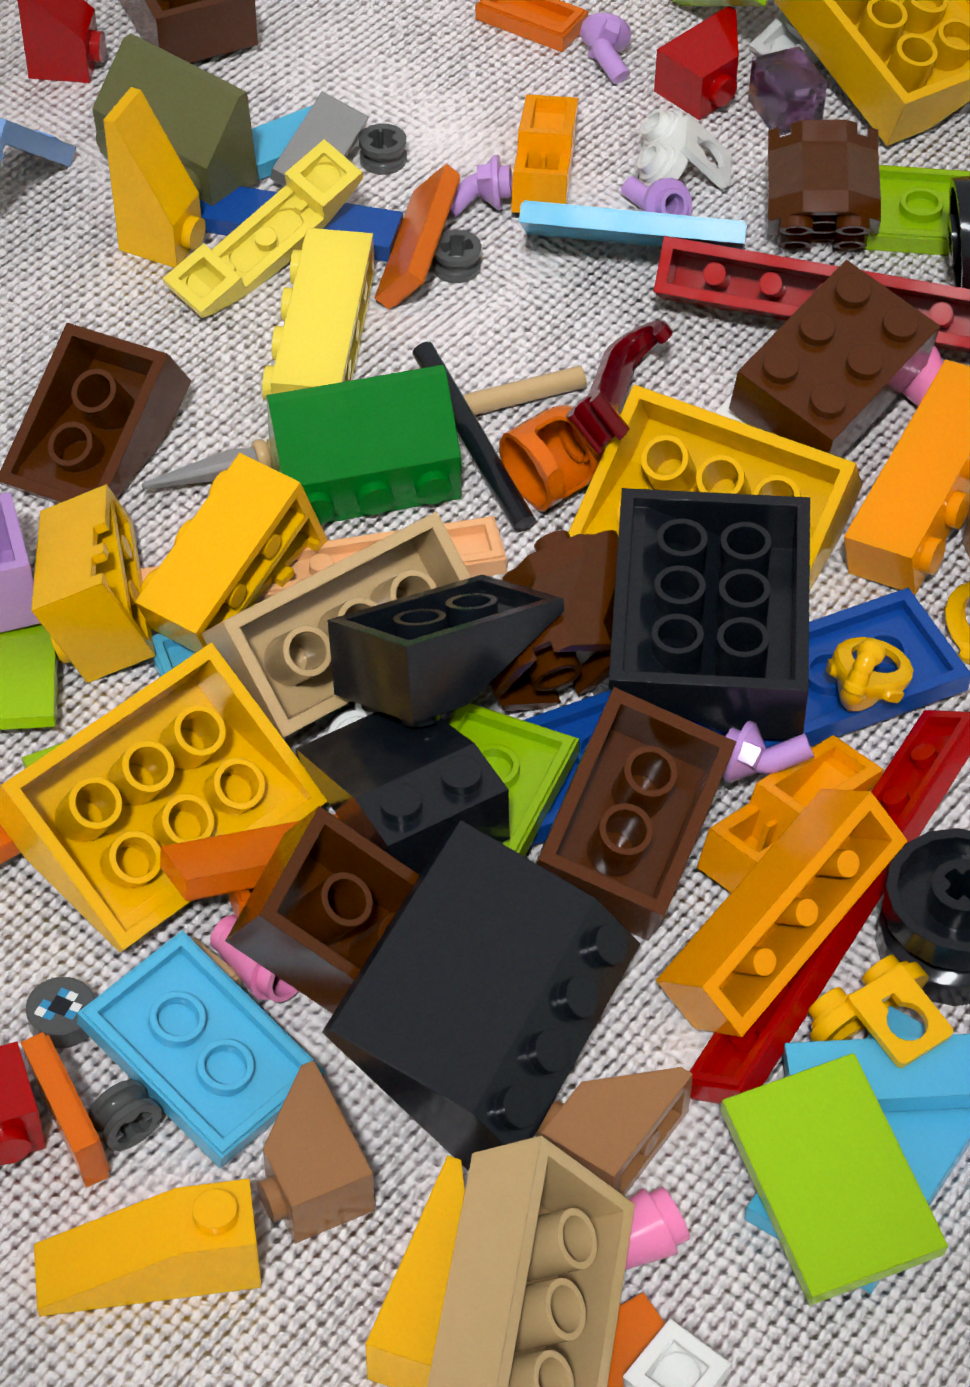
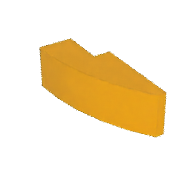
(544, 150)
(777, 800)

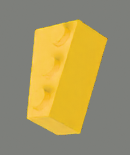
(230, 552)
(90, 584)

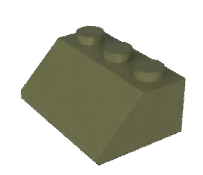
(196, 109)

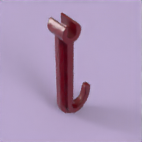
(598, 413)

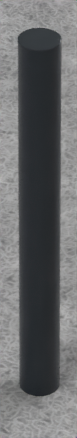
(480, 447)

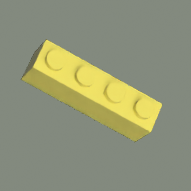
(322, 311)

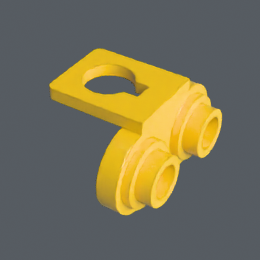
(887, 984)

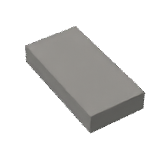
(325, 120)

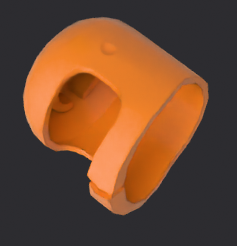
(547, 458)

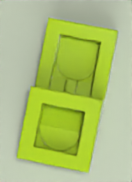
(28, 679)

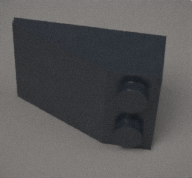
(435, 646)
(406, 784)

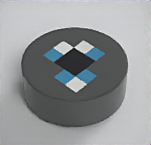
(54, 1010)

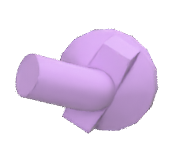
(605, 37)
(491, 182)
(662, 196)
(752, 756)

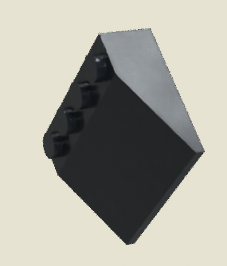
(714, 607)
(481, 993)

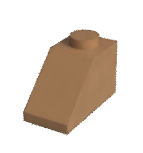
(619, 1122)
(313, 1162)

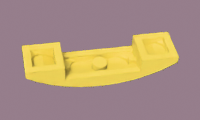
(265, 240)

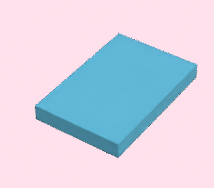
(197, 1047)

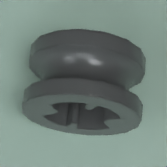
(382, 149)
(461, 268)
(124, 1115)

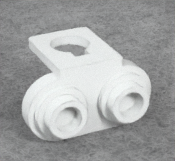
(673, 140)

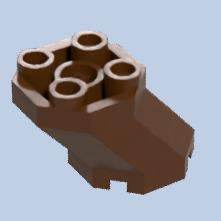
(823, 185)
(578, 642)

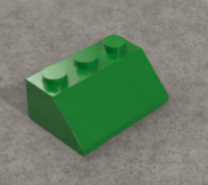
(369, 443)

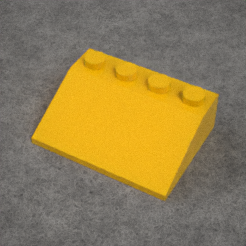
(893, 58)
(701, 451)
(154, 772)

